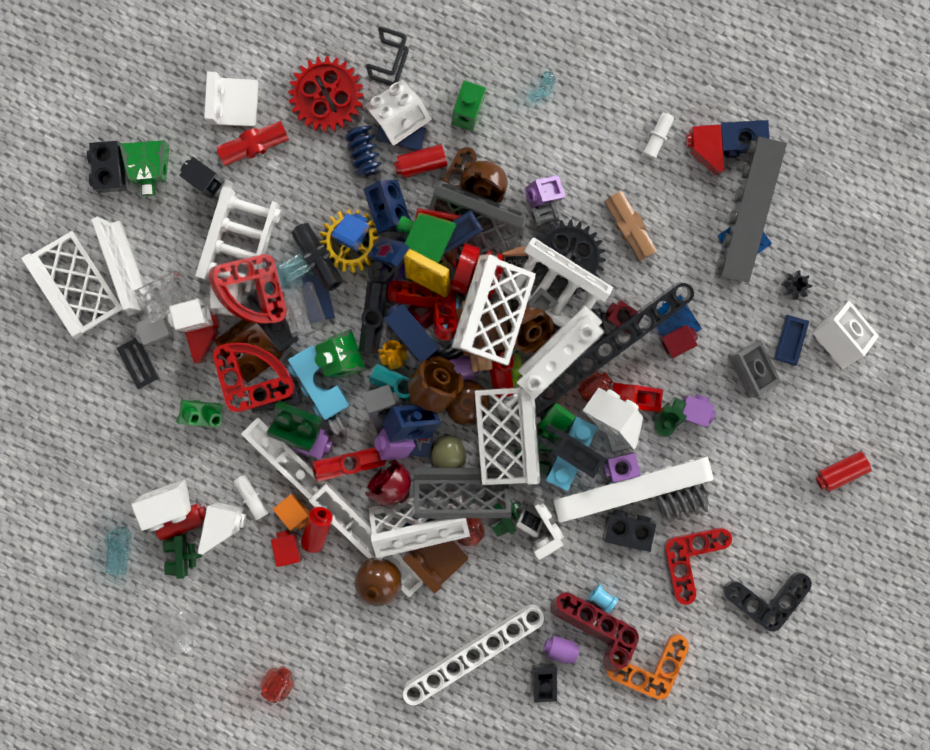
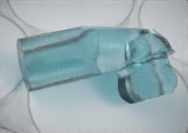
(545, 88)

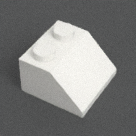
(846, 335)
(615, 416)
(162, 506)
(219, 524)

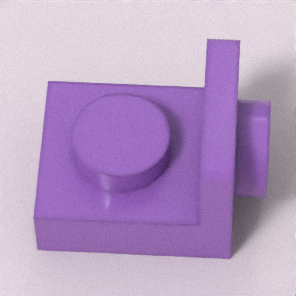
(544, 191)

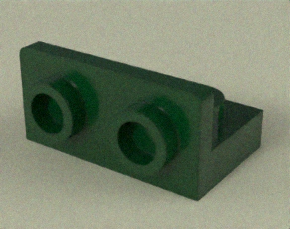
(295, 426)

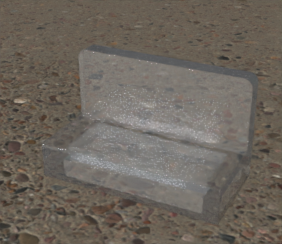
(303, 310)

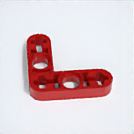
(400, 293)
(687, 550)

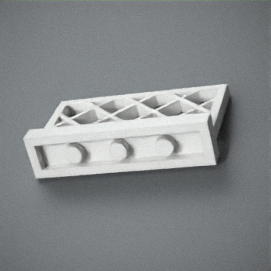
(119, 262)
(55, 296)
(475, 308)
(528, 437)
(414, 536)

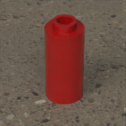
(421, 161)
(843, 472)
(193, 520)
(316, 529)

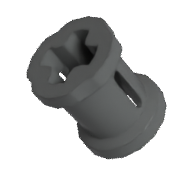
(539, 219)

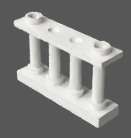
(222, 223)
(562, 266)
(560, 351)

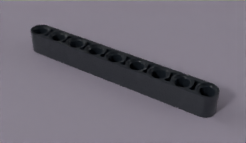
(617, 347)

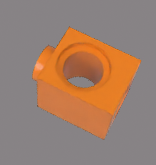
(292, 512)

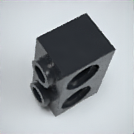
(113, 165)
(627, 536)

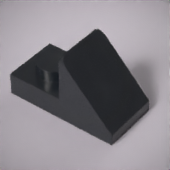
(544, 683)

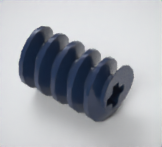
(362, 152)

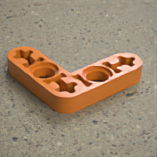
(658, 675)

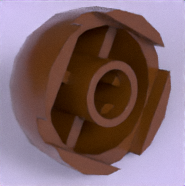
(486, 180)
(533, 330)
(463, 407)
(378, 582)

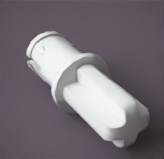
(658, 136)
(250, 497)

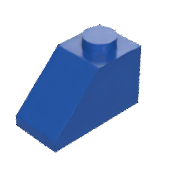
(351, 231)

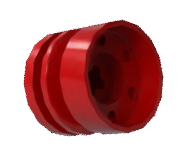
(466, 269)

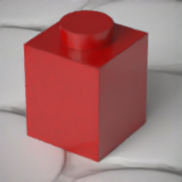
(286, 548)

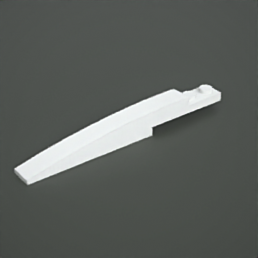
(322, 494)

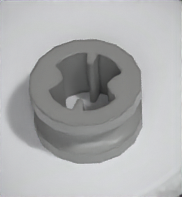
(337, 425)

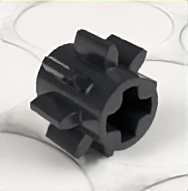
(802, 280)

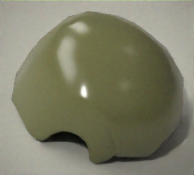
(448, 452)

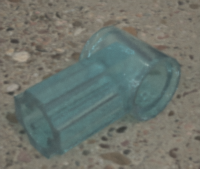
(290, 271)
(117, 552)

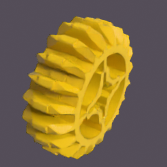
(345, 250)

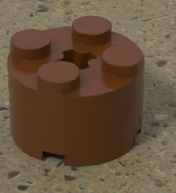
(435, 384)

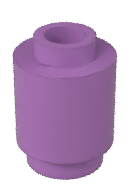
(464, 367)
(561, 650)

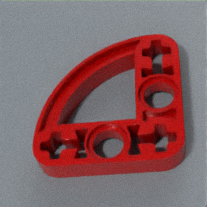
(260, 277)
(239, 388)

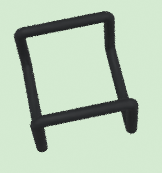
(401, 46)

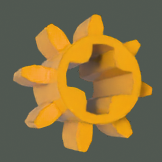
(393, 354)

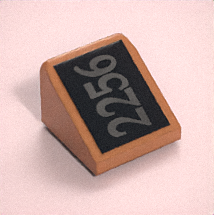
(516, 257)

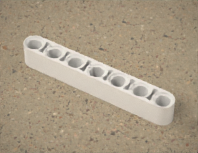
(633, 490)
(467, 664)

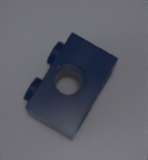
(731, 131)
(410, 423)

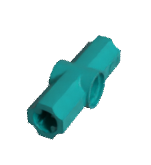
(383, 376)

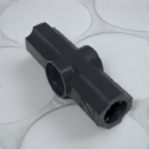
(317, 257)
(371, 333)

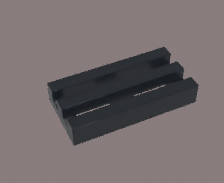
(121, 349)

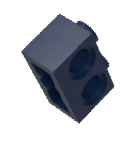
(386, 204)

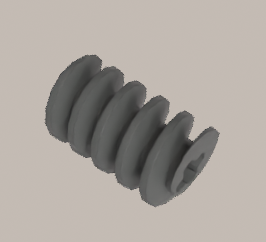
(683, 503)

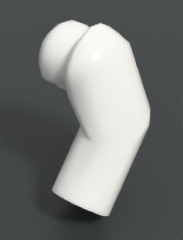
(510, 401)

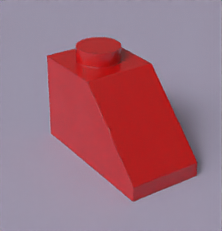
(706, 146)
(202, 339)
(644, 397)

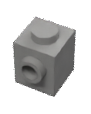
(151, 333)

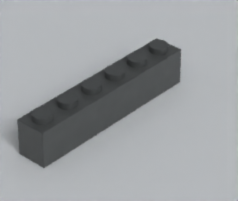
(751, 209)

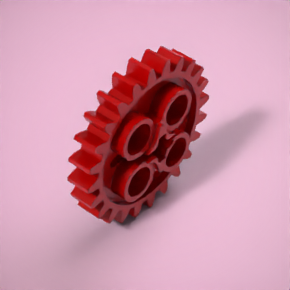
(344, 85)

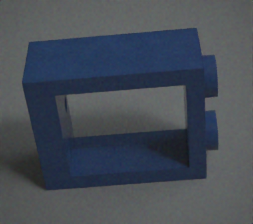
(411, 332)

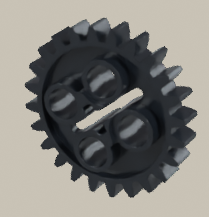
(589, 262)

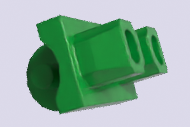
(200, 413)

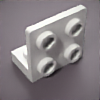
(231, 101)
(398, 111)
(546, 545)

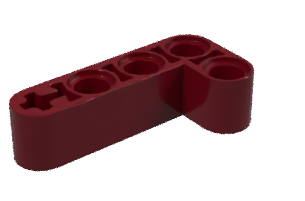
(593, 628)

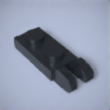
(279, 331)
(574, 452)

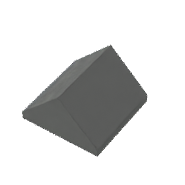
(754, 369)

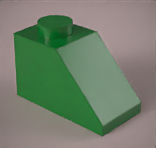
(556, 417)

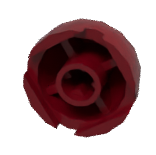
(390, 486)

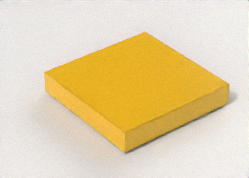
(427, 273)

